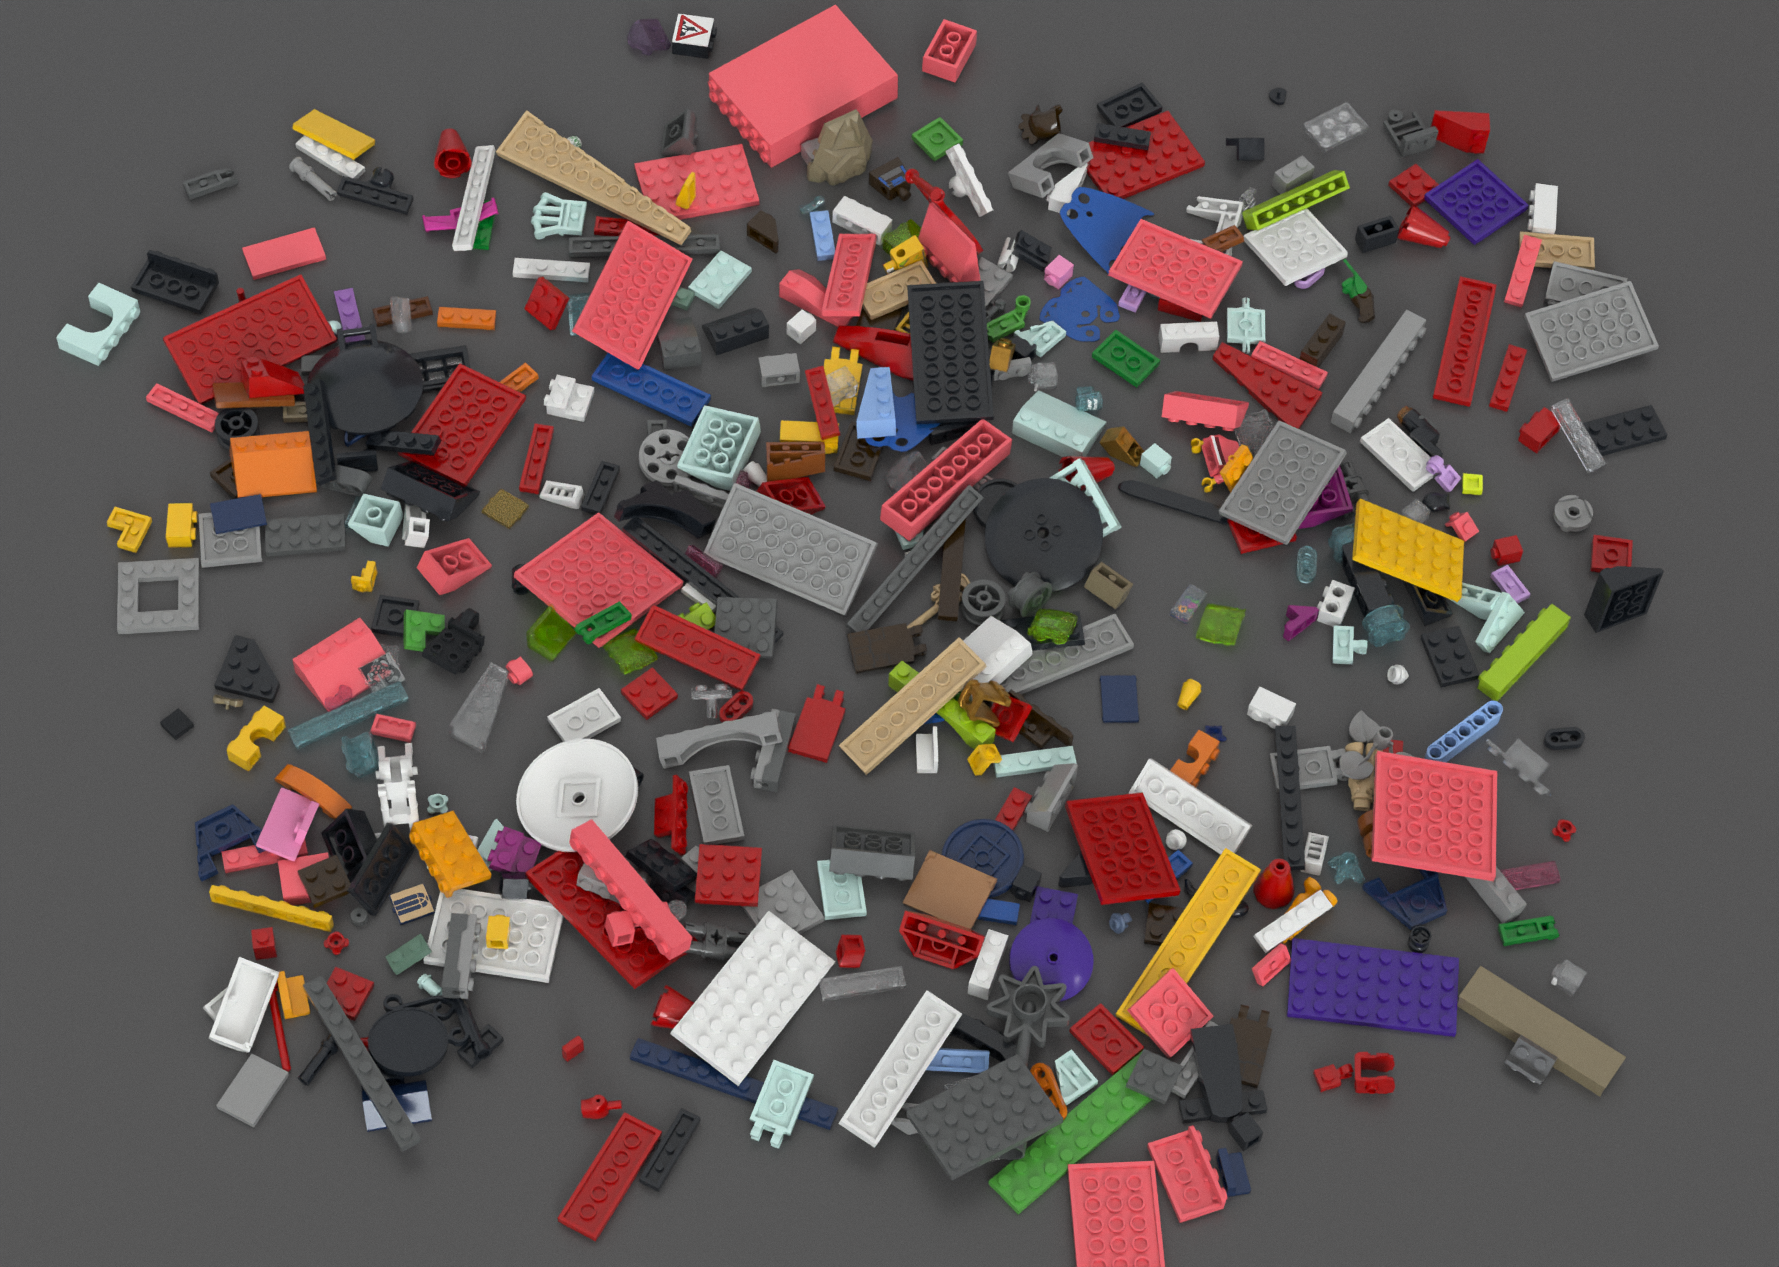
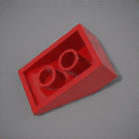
(1462, 130)
(269, 379)
(795, 493)

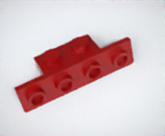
(671, 815)

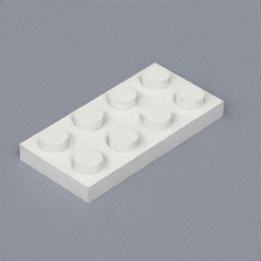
(1398, 454)

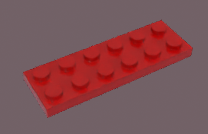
(697, 647)
(609, 1176)

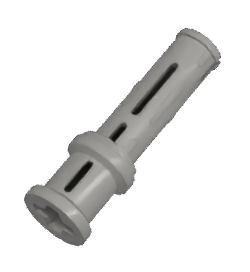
(308, 174)

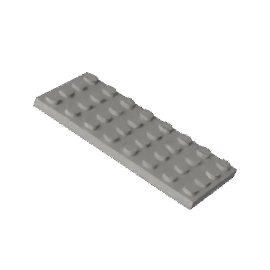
(790, 549)

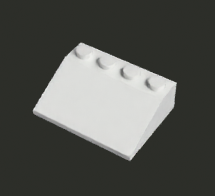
(999, 649)

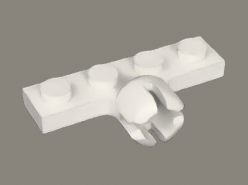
(966, 182)

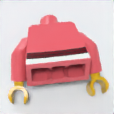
(1216, 453)

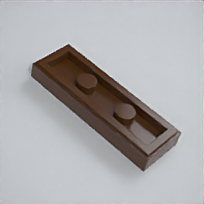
(419, 308)

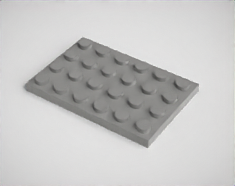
(1591, 331)
(1282, 482)

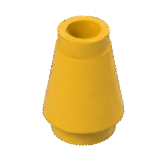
(1189, 692)

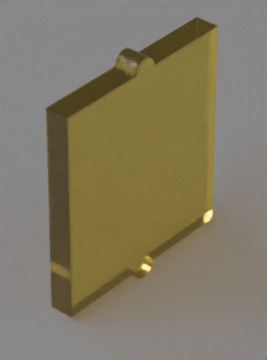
(505, 508)

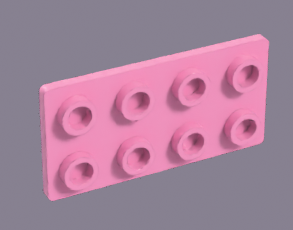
(287, 824)

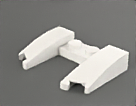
(1219, 210)

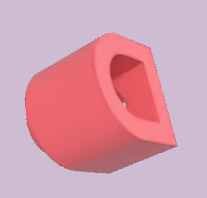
(518, 671)

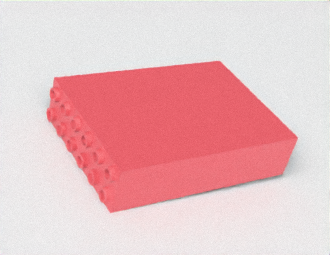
(799, 82)

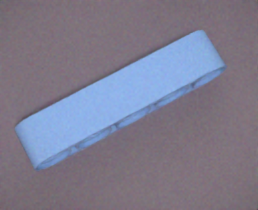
(1467, 727)

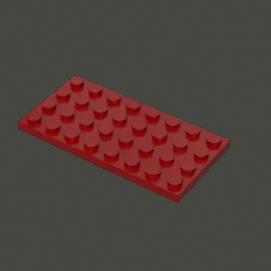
(270, 325)
(588, 911)

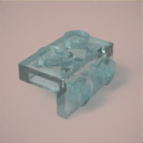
(360, 754)

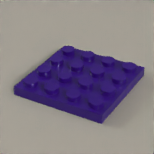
(1476, 202)

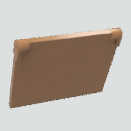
(949, 890)

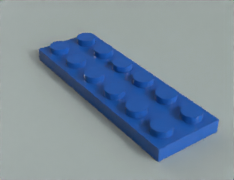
(652, 389)

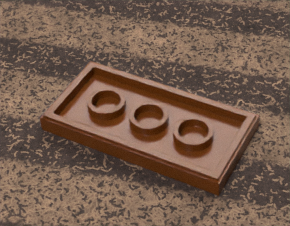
(235, 396)

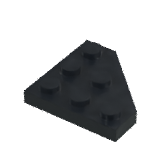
(247, 672)

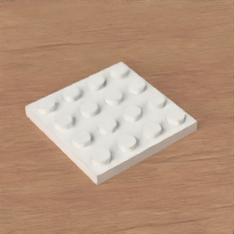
(1295, 246)

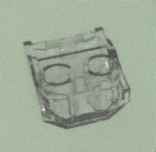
(1254, 430)

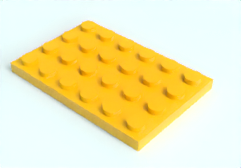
(1408, 550)

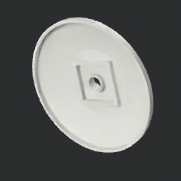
(573, 770)

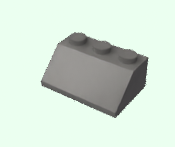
(1051, 796)

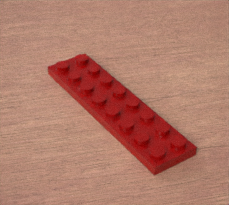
(1464, 341)

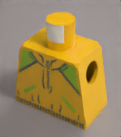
(905, 255)

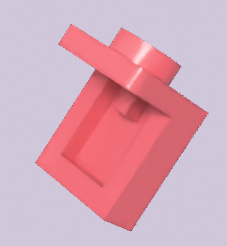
(1462, 525)

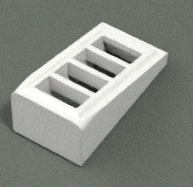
(573, 499)
(1314, 865)

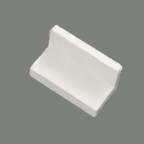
(927, 752)

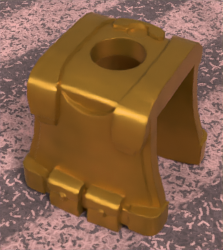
(983, 691)

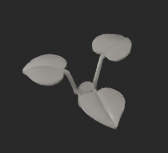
(1361, 730)

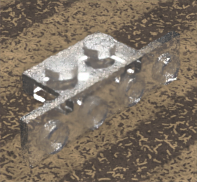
(1525, 761)

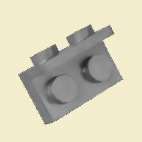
(1530, 1060)

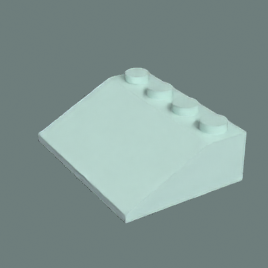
(1057, 426)
(720, 446)

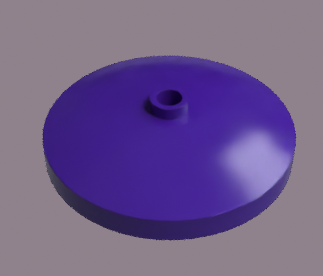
(1055, 938)

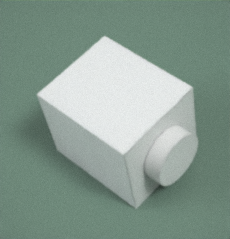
(801, 326)

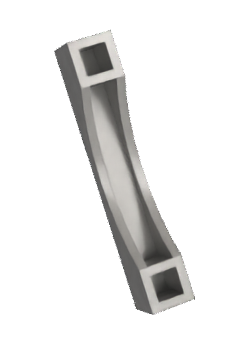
(679, 747)

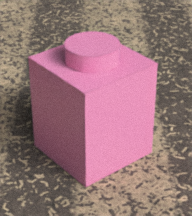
(1058, 272)

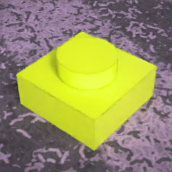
(1472, 484)

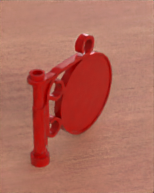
(936, 195)

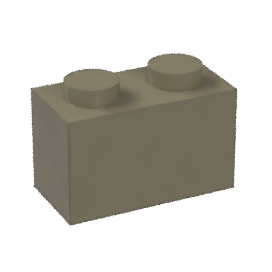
(1108, 585)

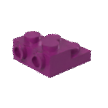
(513, 852)

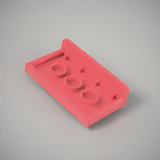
(1187, 1174)

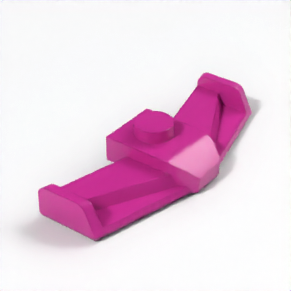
(450, 222)

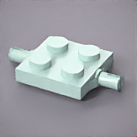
(1245, 325)

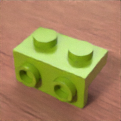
(700, 615)

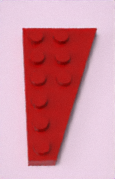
(1276, 391)

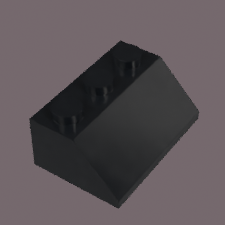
(737, 330)
(350, 839)

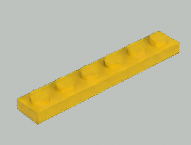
(267, 907)

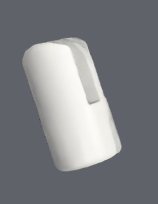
(1007, 257)

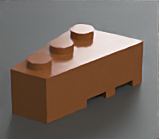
(794, 459)

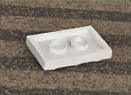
(584, 717)

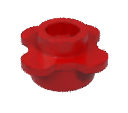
(1566, 825)
(336, 937)

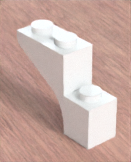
(415, 526)

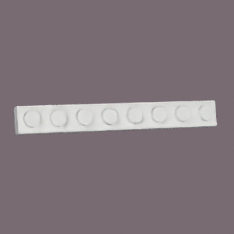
(473, 198)

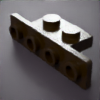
(1041, 728)

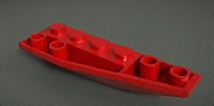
(879, 346)

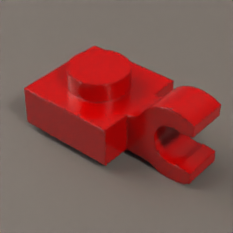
(1330, 1077)

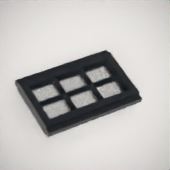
(439, 365)

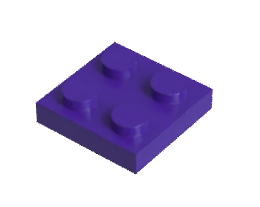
(1053, 904)

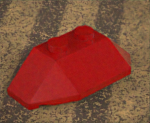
(940, 940)

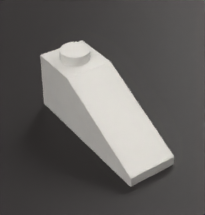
(1065, 188)

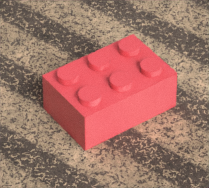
(949, 50)

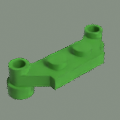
(1009, 322)

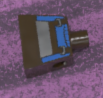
(890, 180)

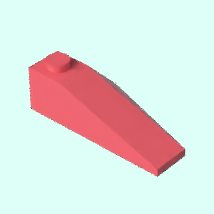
(808, 294)

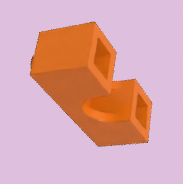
(1203, 750)

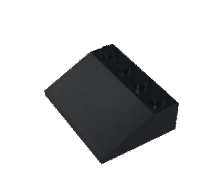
(428, 490)
(1621, 595)

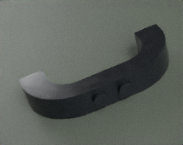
(983, 1038)

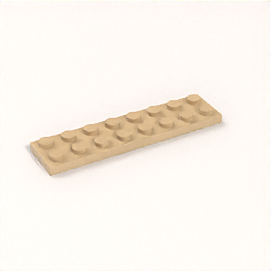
(912, 706)

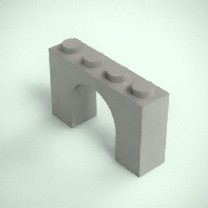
(1031, 177)

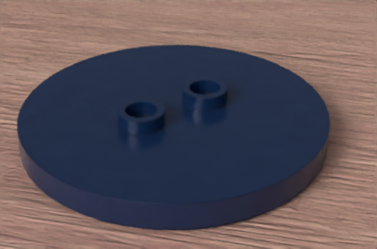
(989, 849)

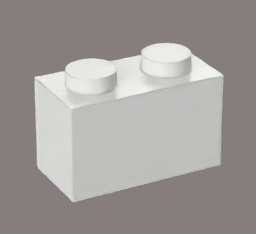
(1271, 708)

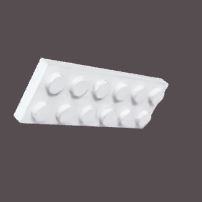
(1190, 808)

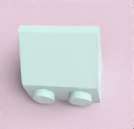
(376, 519)

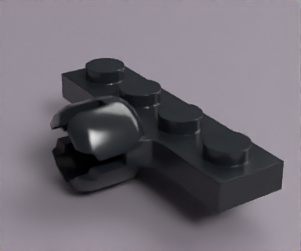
(376, 191)

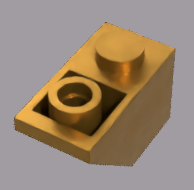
(1002, 354)
(1122, 446)

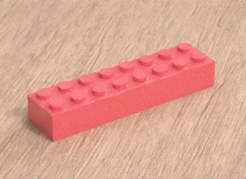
(944, 479)

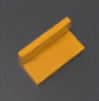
(293, 996)

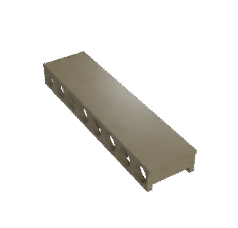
(1517, 1014)

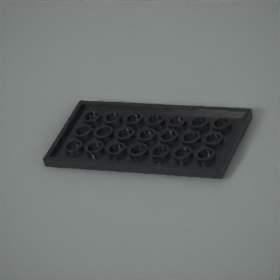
(950, 352)

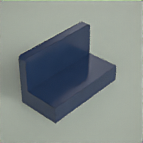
(1232, 1173)

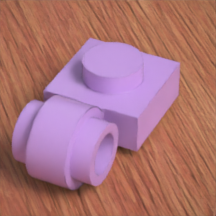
(1446, 477)

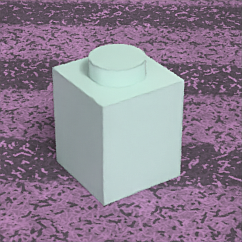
(1156, 461)

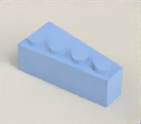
(877, 411)

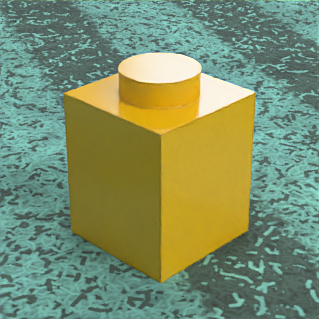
(498, 932)

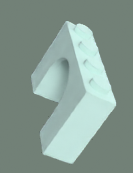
(97, 345)

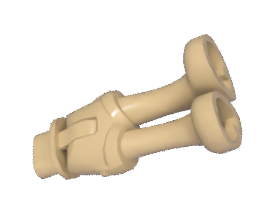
(1362, 790)

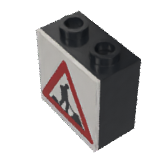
(693, 36)

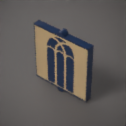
(412, 904)

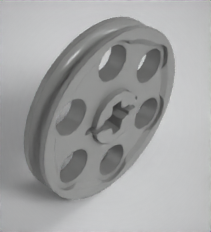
(658, 457)

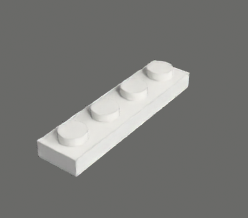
(330, 158)
(551, 269)
(1293, 921)

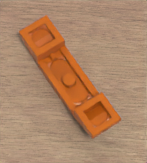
(313, 789)

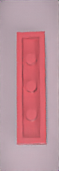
(1522, 271)
(1290, 365)
(182, 407)
(248, 858)

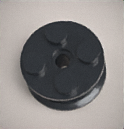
(235, 423)

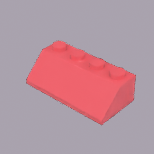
(1204, 409)

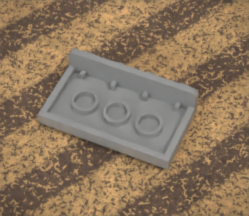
(1573, 281)

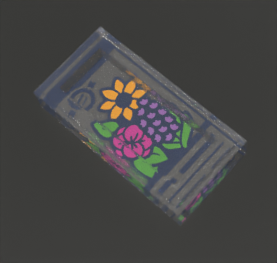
(1188, 604)

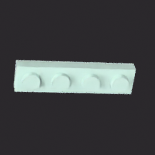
(1033, 761)

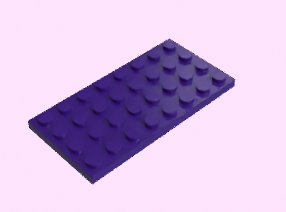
(1373, 987)

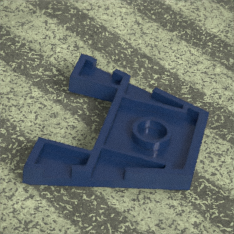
(220, 833)
(1412, 904)

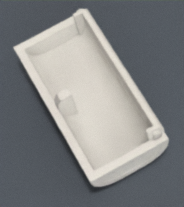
(243, 1005)

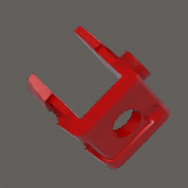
(1380, 1062)

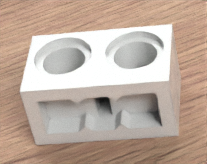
(1333, 603)

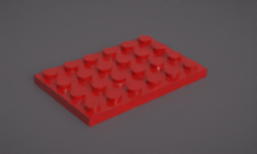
(1131, 170)
(469, 419)
(1122, 848)

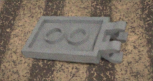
(1316, 767)

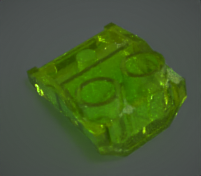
(1052, 624)
(1220, 624)
(628, 653)

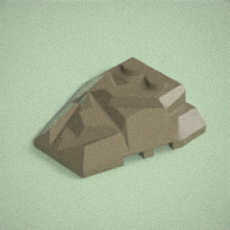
(842, 150)

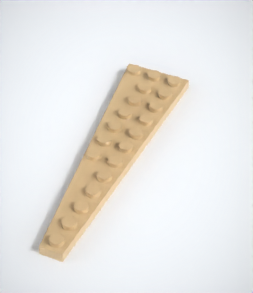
(560, 162)

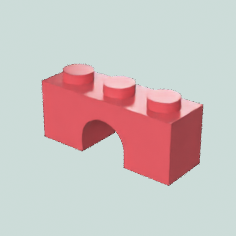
(621, 927)

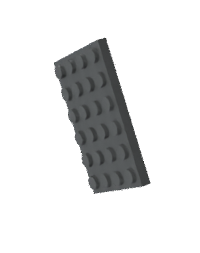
(984, 1117)

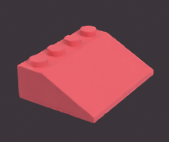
(948, 247)
(337, 661)

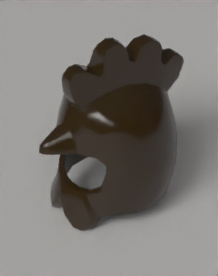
(1041, 124)

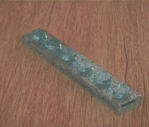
(348, 715)

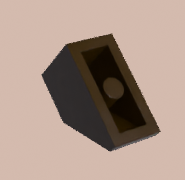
(764, 230)

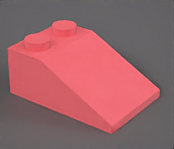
(452, 565)

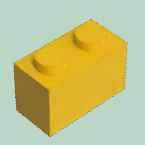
(180, 525)

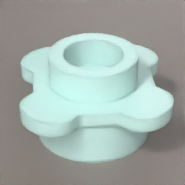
(437, 798)

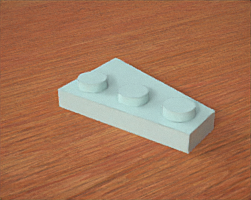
(1500, 621)

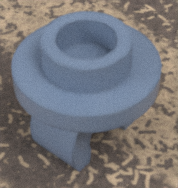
(1119, 922)

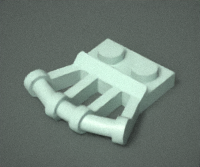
(569, 222)

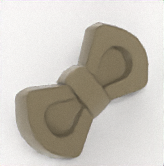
(218, 699)

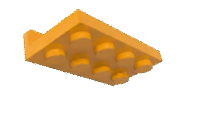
(448, 853)

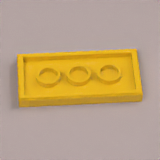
(333, 134)

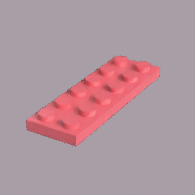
(849, 275)

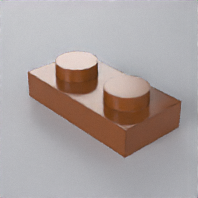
(1224, 239)

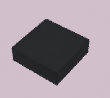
(177, 724)

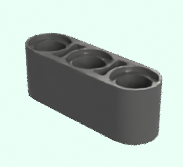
(349, 481)

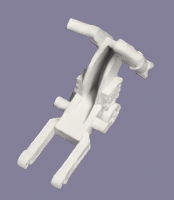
(397, 788)

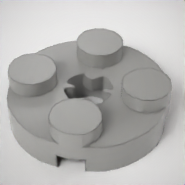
(1572, 523)

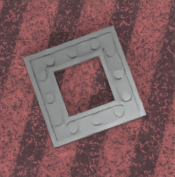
(185, 618)

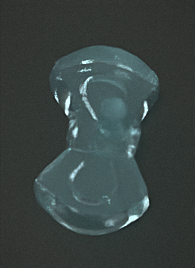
(818, 201)

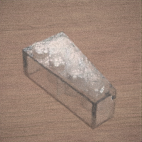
(478, 713)

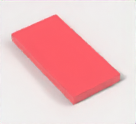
(284, 253)

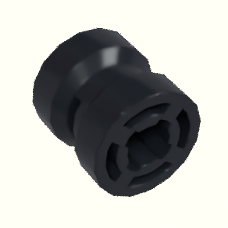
(1423, 936)

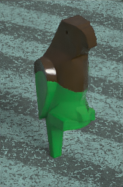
(1360, 295)

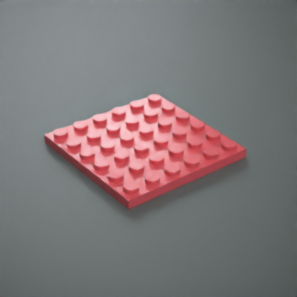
(596, 570)
(1434, 816)

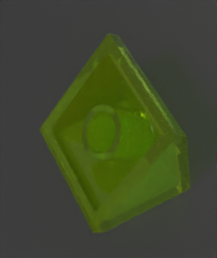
(549, 634)

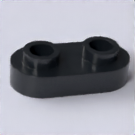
(1563, 738)

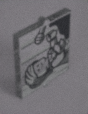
(382, 672)

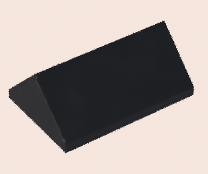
(1429, 605)

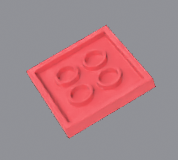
(1170, 1012)

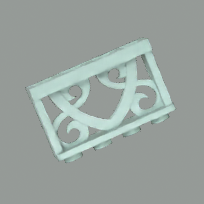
(1085, 478)

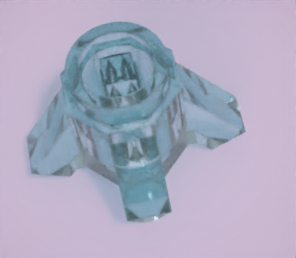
(1346, 867)

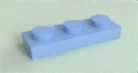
(822, 235)
(960, 1060)

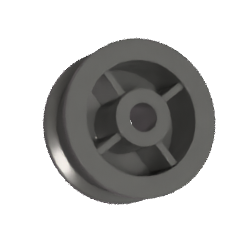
(1030, 594)
(982, 600)

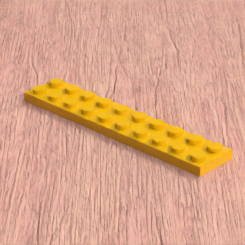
(1196, 927)

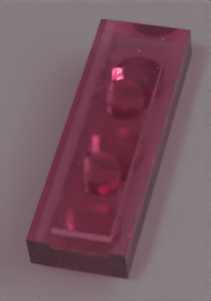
(1532, 875)

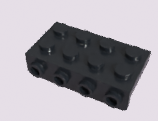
(176, 282)

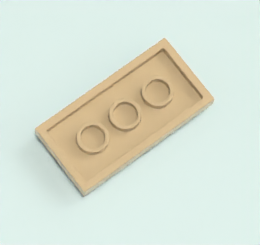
(1563, 249)
(891, 290)

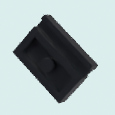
(1031, 250)

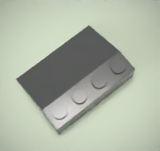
(872, 852)

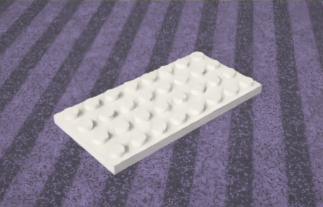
(752, 998)

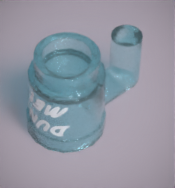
(1088, 399)

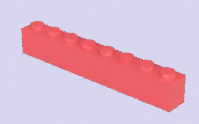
(630, 890)

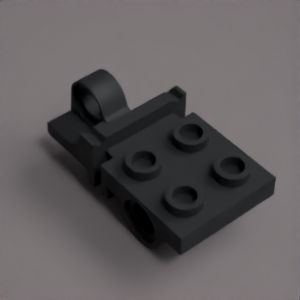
(457, 643)

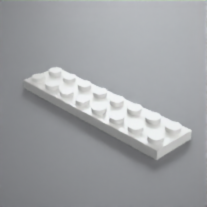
(900, 1069)

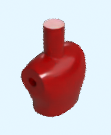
(598, 1107)

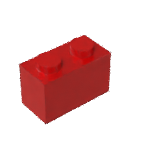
(1539, 430)

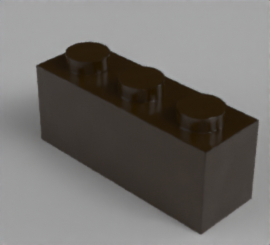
(1323, 341)

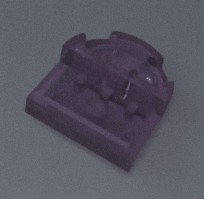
(648, 36)

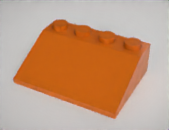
(273, 464)

